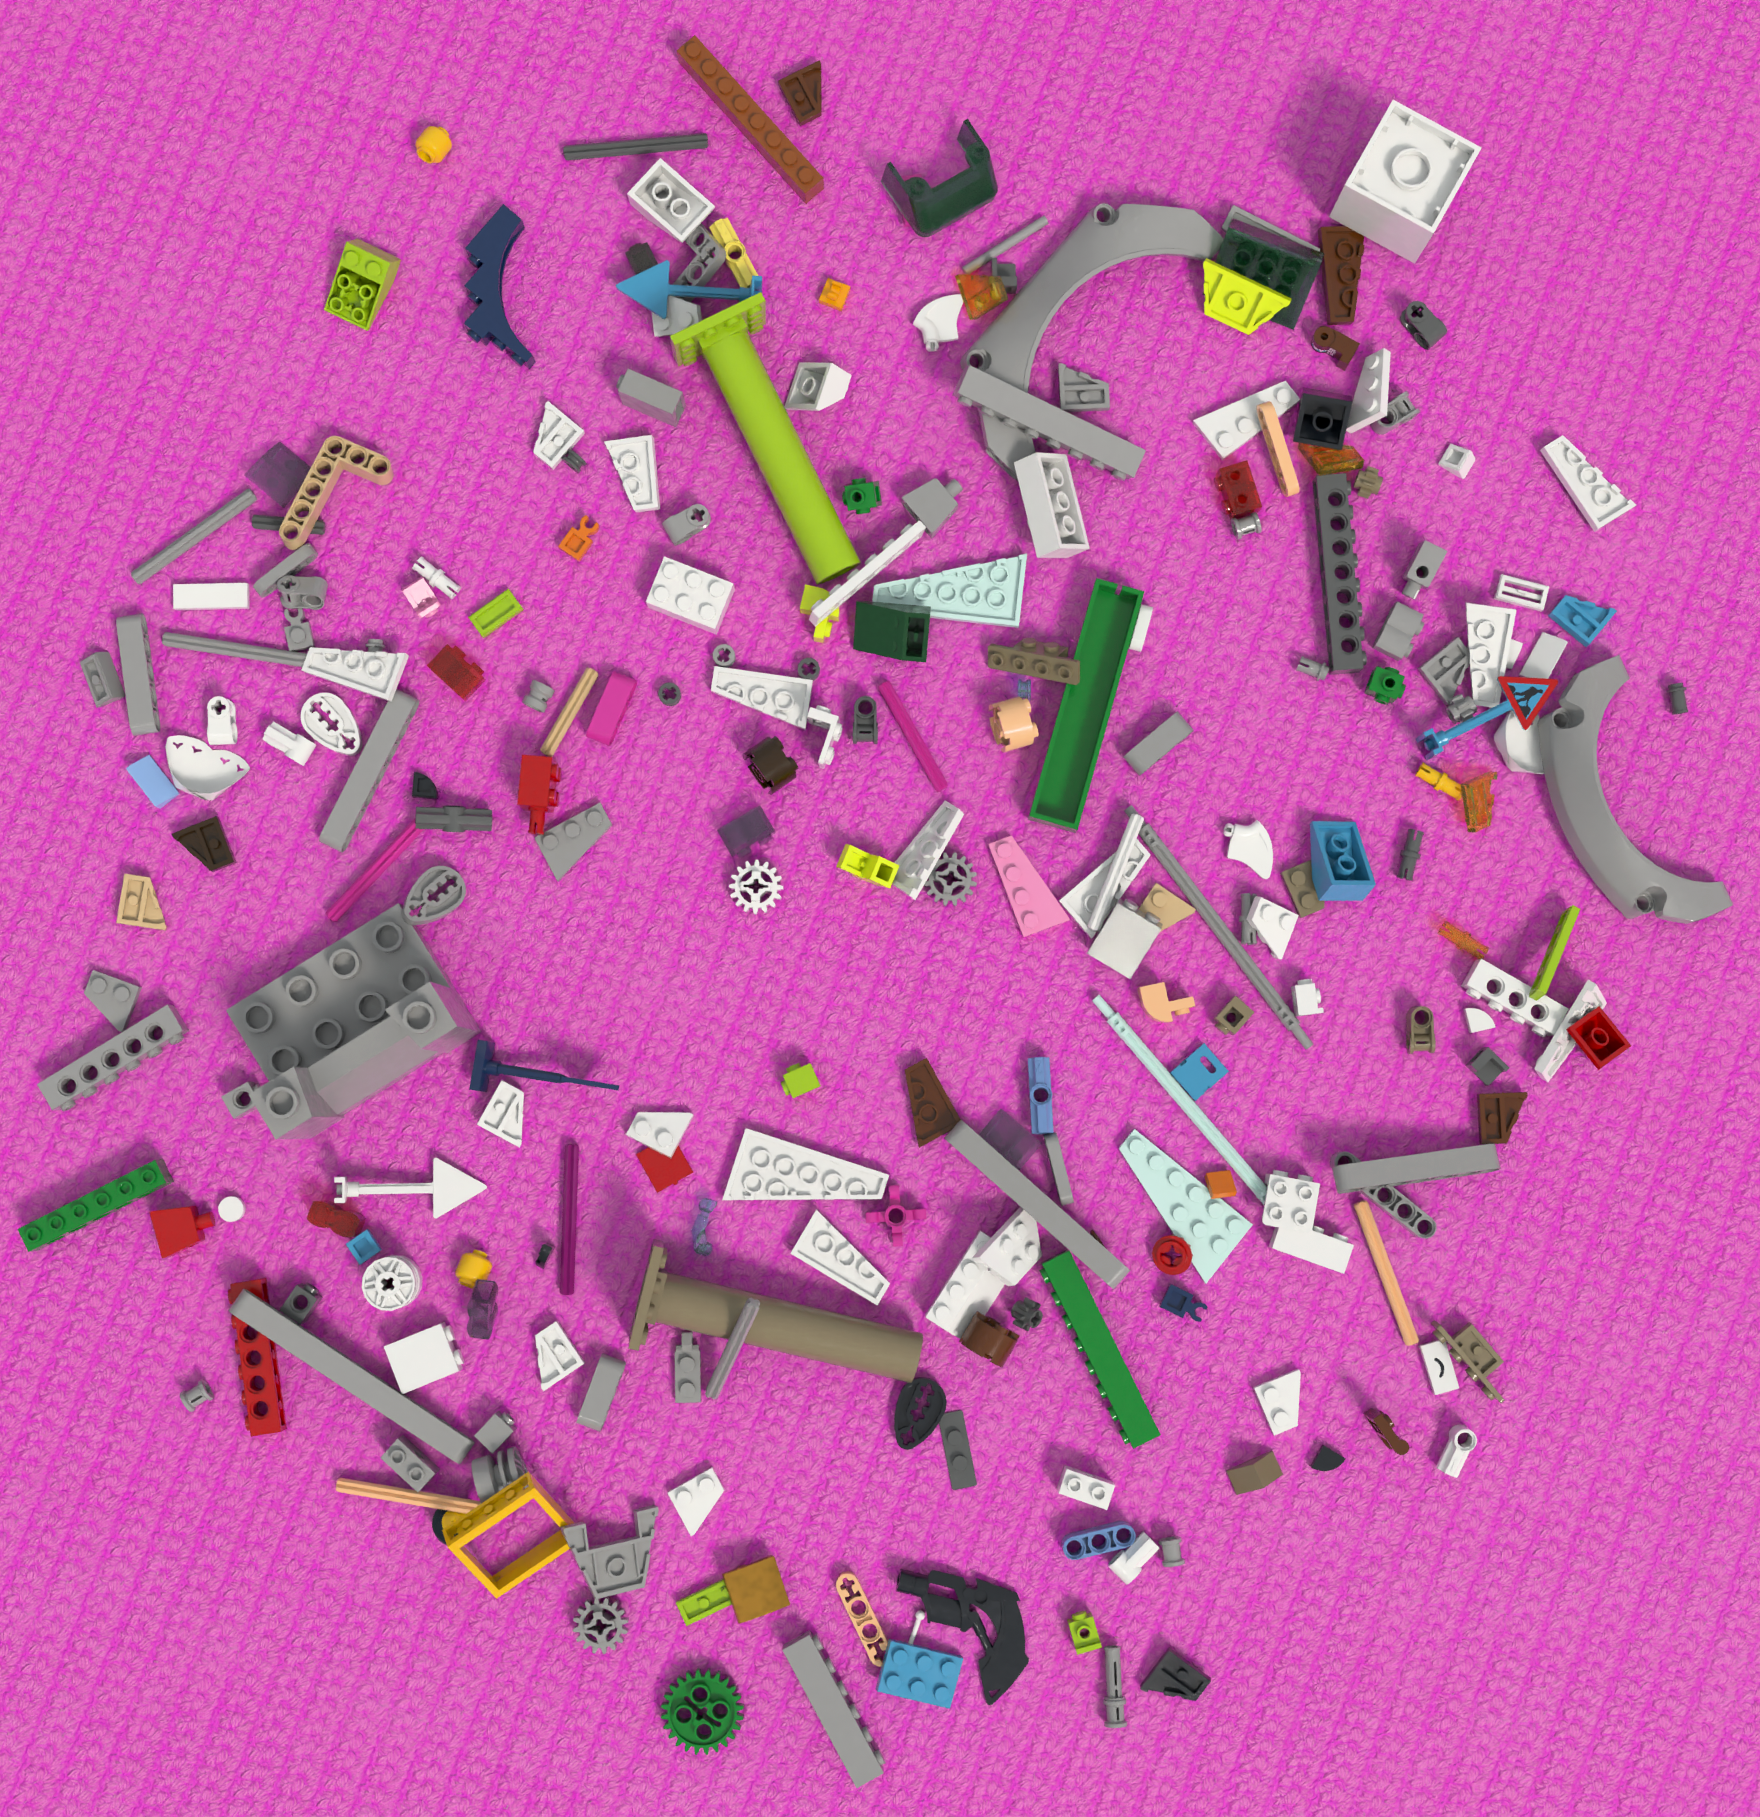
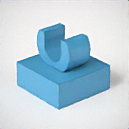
(364, 1246)

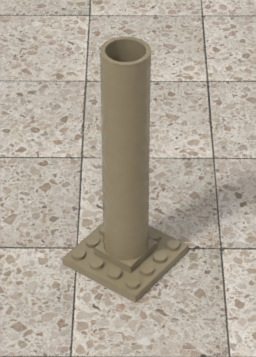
(777, 1326)

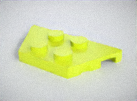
(1238, 299)

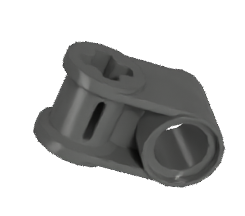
(1425, 326)
(865, 723)

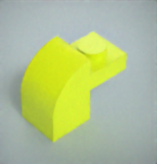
(810, 597)
(867, 866)

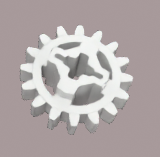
(756, 876)

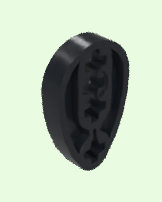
(932, 1413)

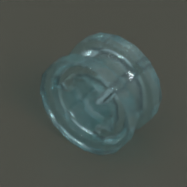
(1024, 689)

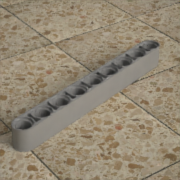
(1037, 1204)

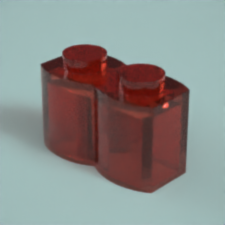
(456, 672)
(330, 1215)

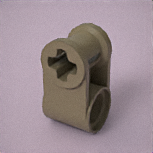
(1420, 1032)

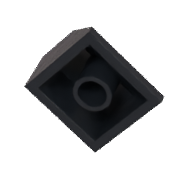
(1322, 418)

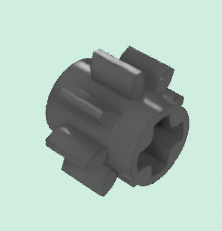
(1026, 1314)

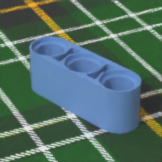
(1110, 1544)

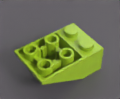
(361, 283)

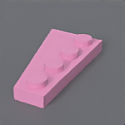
(1027, 893)

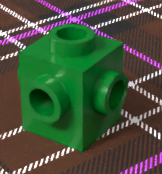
(870, 495)
(1377, 688)

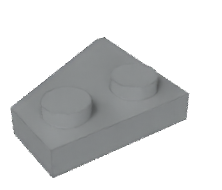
(1081, 392)

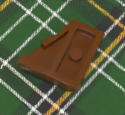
(804, 93)
(1497, 1115)

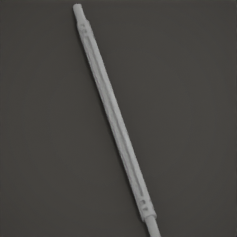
(1221, 931)

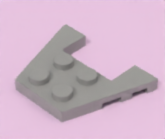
(617, 1564)

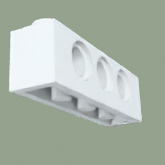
(1551, 1011)

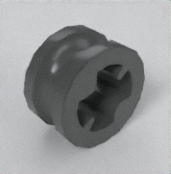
(574, 461)
(808, 661)
(669, 686)

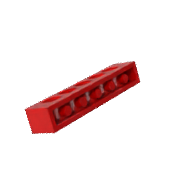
(268, 1368)

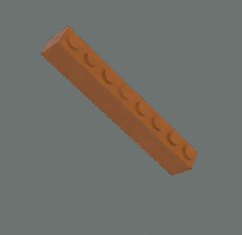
(750, 119)

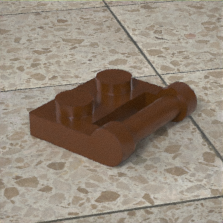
(1383, 1426)

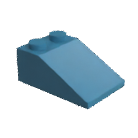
(1339, 862)

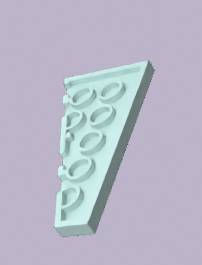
(971, 593)
(1186, 1205)

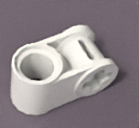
(222, 725)

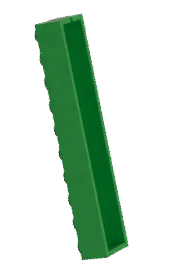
(1086, 706)

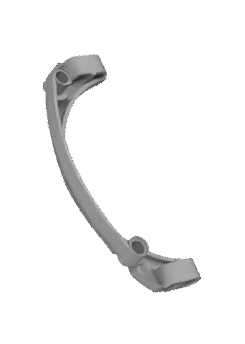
(1573, 781)

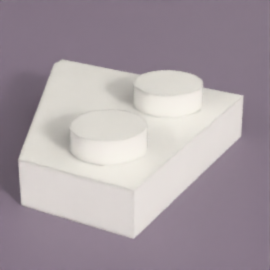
(660, 1130)
(555, 1355)
(696, 1498)

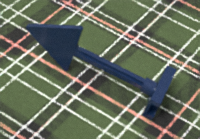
(485, 1066)

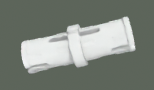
(436, 577)

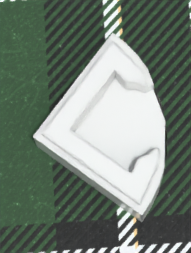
(1478, 1020)

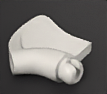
(939, 321)
(1251, 846)

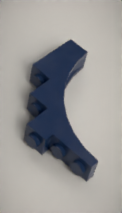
(489, 255)

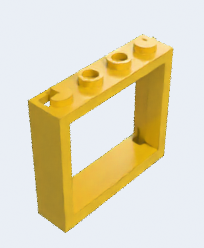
(492, 1512)

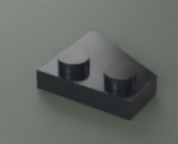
(1176, 1677)

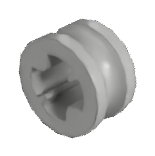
(716, 656)

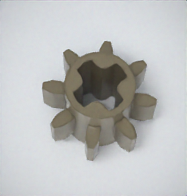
(1368, 482)

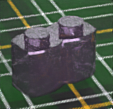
(746, 832)
(482, 1309)

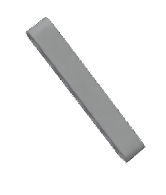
(369, 771)
(1416, 1168)

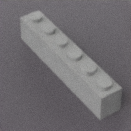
(834, 1709)

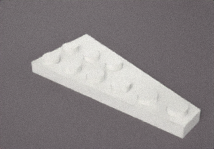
(786, 1171)

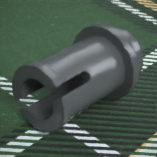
(1677, 698)

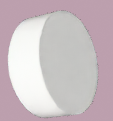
(231, 1209)

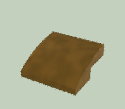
(756, 1589)

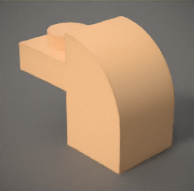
(1156, 1004)

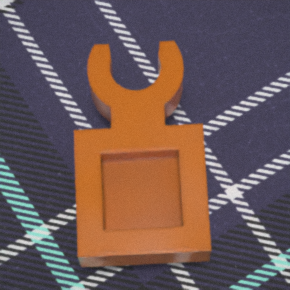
(576, 541)

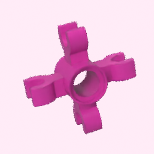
(882, 1216)

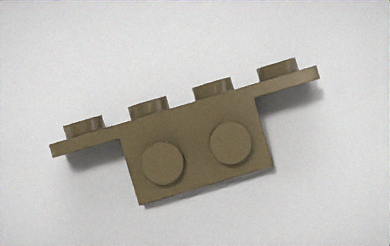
(1035, 660)
(1475, 1352)

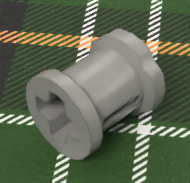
(1246, 525)
(196, 1395)
(1171, 1551)

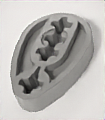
(427, 885)

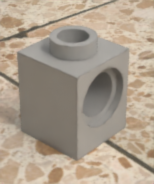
(233, 1100)
(496, 1431)

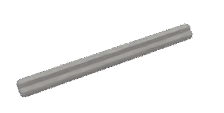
(193, 536)
(233, 649)
(732, 1348)

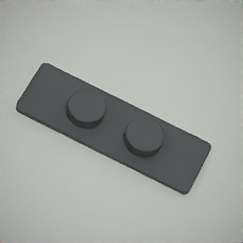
(957, 1450)

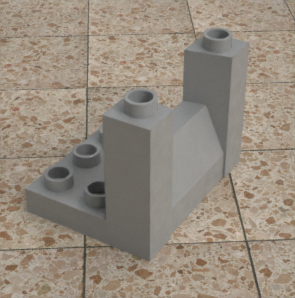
(349, 1025)

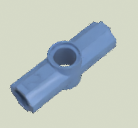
(1040, 1112)

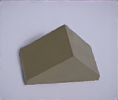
(1254, 1473)

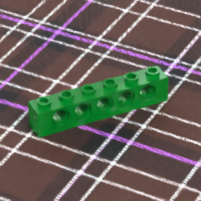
(95, 1205)

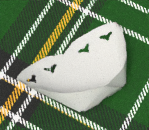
(1519, 746)
(203, 771)

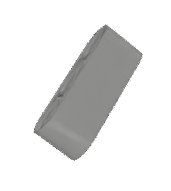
(1158, 743)
(601, 1392)

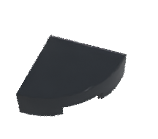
(423, 787)
(544, 1255)
(1326, 1460)

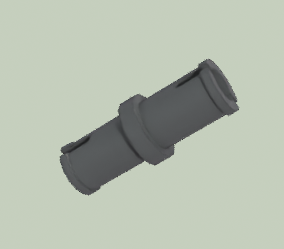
(1410, 854)

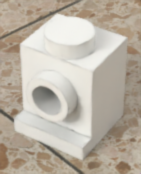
(1306, 998)

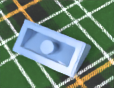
(153, 781)

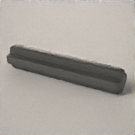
(274, 522)

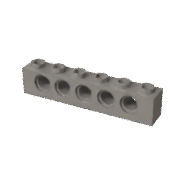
(55, 1087)

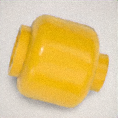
(433, 144)
(473, 1267)

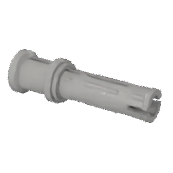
(1114, 1700)

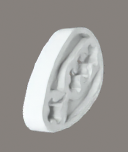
(339, 712)

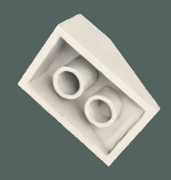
(669, 201)

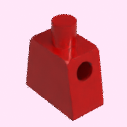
(179, 1228)

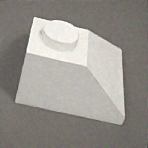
(817, 386)

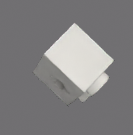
(1085, 1487)

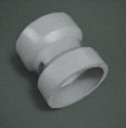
(538, 696)

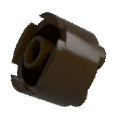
(770, 764)

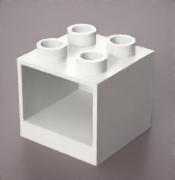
(1404, 181)

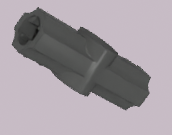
(453, 818)

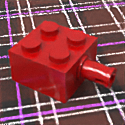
(538, 789)

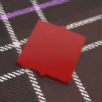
(662, 1169)

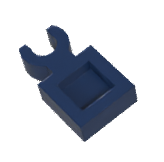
(1179, 1302)

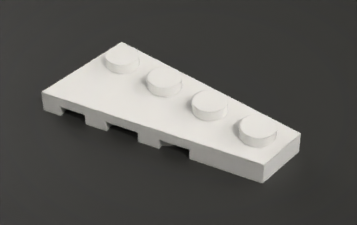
(768, 693)
(836, 1257)

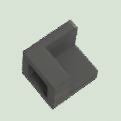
(1007, 274)
(1486, 1065)

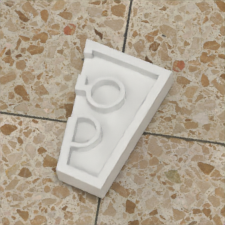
(1371, 394)
(637, 468)

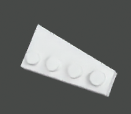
(1238, 422)
(1587, 487)
(1488, 646)
(367, 672)
(925, 850)
(1083, 897)
(1562, 1042)

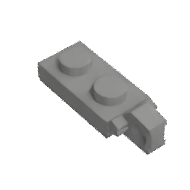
(687, 1370)

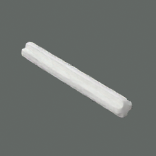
(1115, 872)

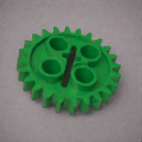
(687, 1729)

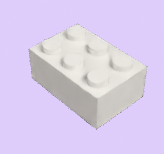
(690, 595)

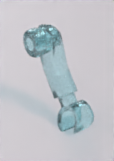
(700, 1244)

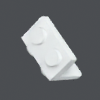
(823, 718)
(1290, 1201)

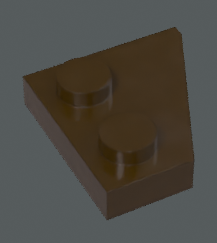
(207, 843)

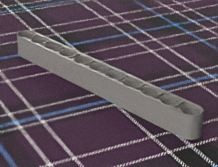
(351, 1376)

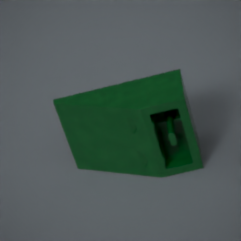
(892, 630)

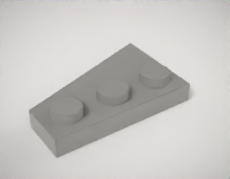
(572, 839)

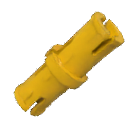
(1439, 781)

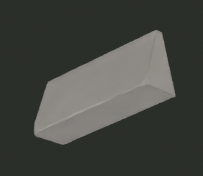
(102, 678)

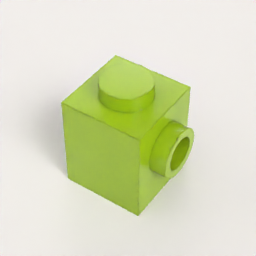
(799, 1080)

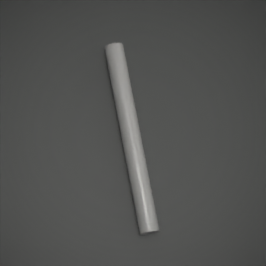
(1005, 245)

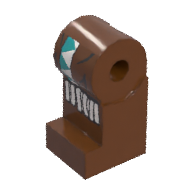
(1334, 344)

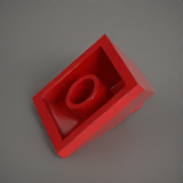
(1598, 1037)

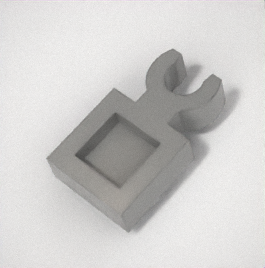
(299, 634)

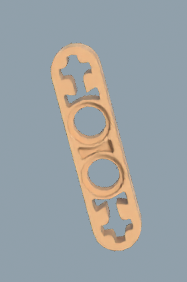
(1277, 449)
(866, 1617)

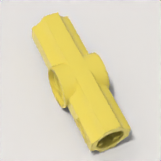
(741, 267)

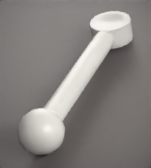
(920, 1615)

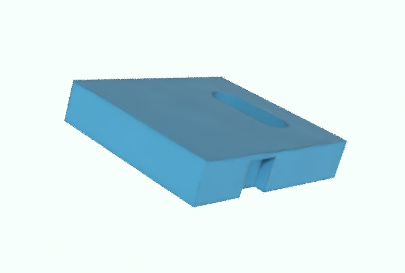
(1193, 1074)

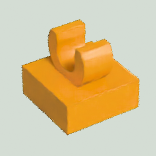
(834, 294)

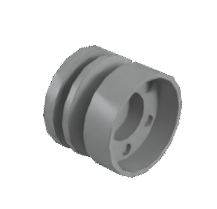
(493, 1477)

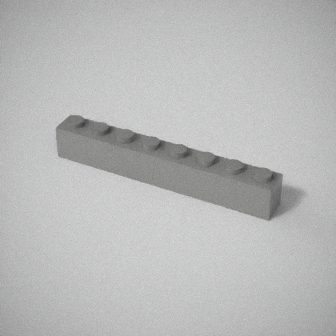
(1048, 422)

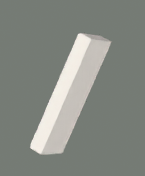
(211, 596)

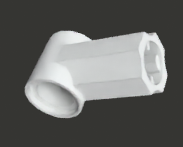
(292, 745)
(1455, 1453)
(1128, 1562)

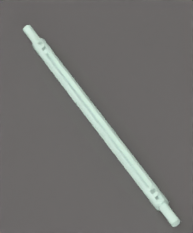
(1182, 1099)

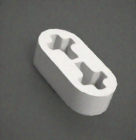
(1141, 628)

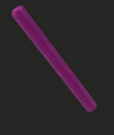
(569, 1218)

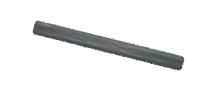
(635, 146)

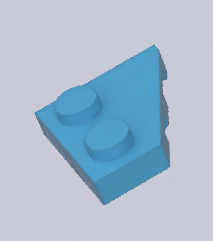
(1581, 618)

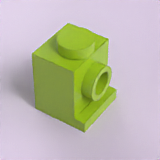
(1084, 1643)

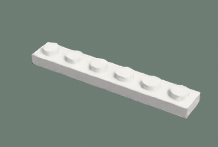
(874, 565)

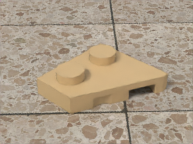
(140, 904)
(1165, 906)

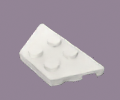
(1012, 1248)

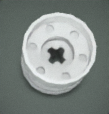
(406, 1281)

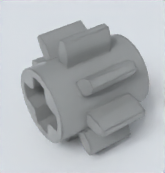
(1461, 709)

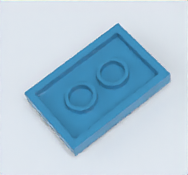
(919, 1673)

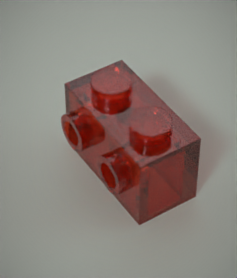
(1237, 490)

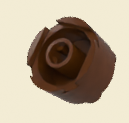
(989, 1339)

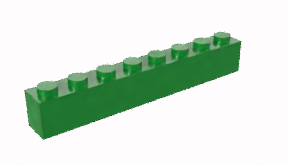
(1100, 1348)

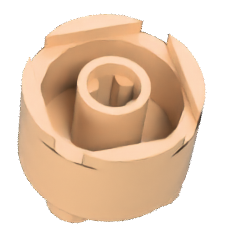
(1013, 723)

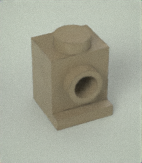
(1240, 1011)

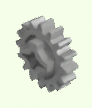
(961, 880)
(589, 1627)

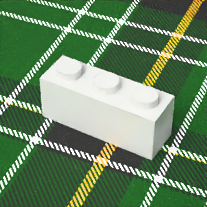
(1314, 1247)

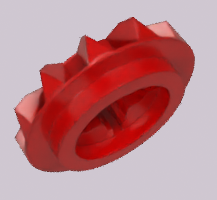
(1164, 1261)

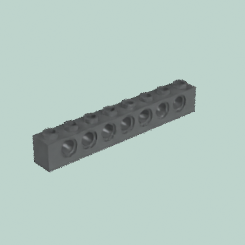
(1338, 660)

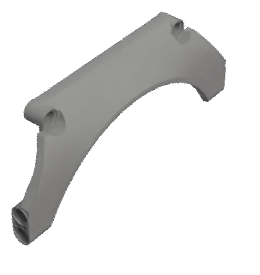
(1013, 337)

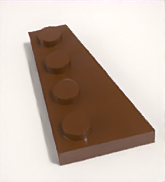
(1340, 272)

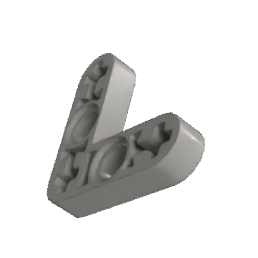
(704, 253)

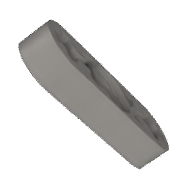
(290, 566)
(1058, 1168)

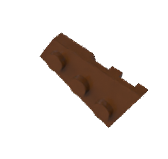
(929, 1103)

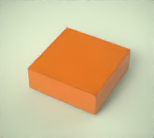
(1220, 1184)

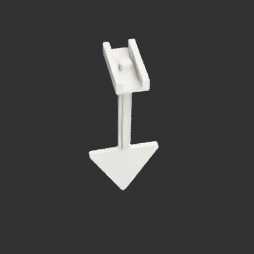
(449, 1188)

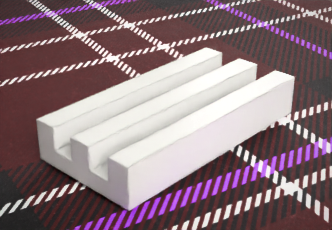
(1517, 601)

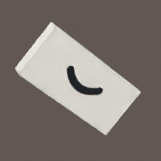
(1439, 1367)

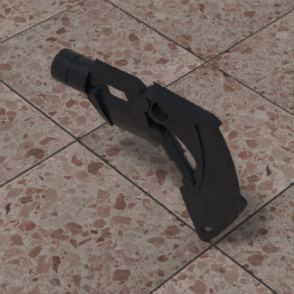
(1007, 1655)

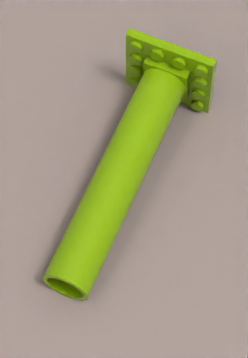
(769, 433)

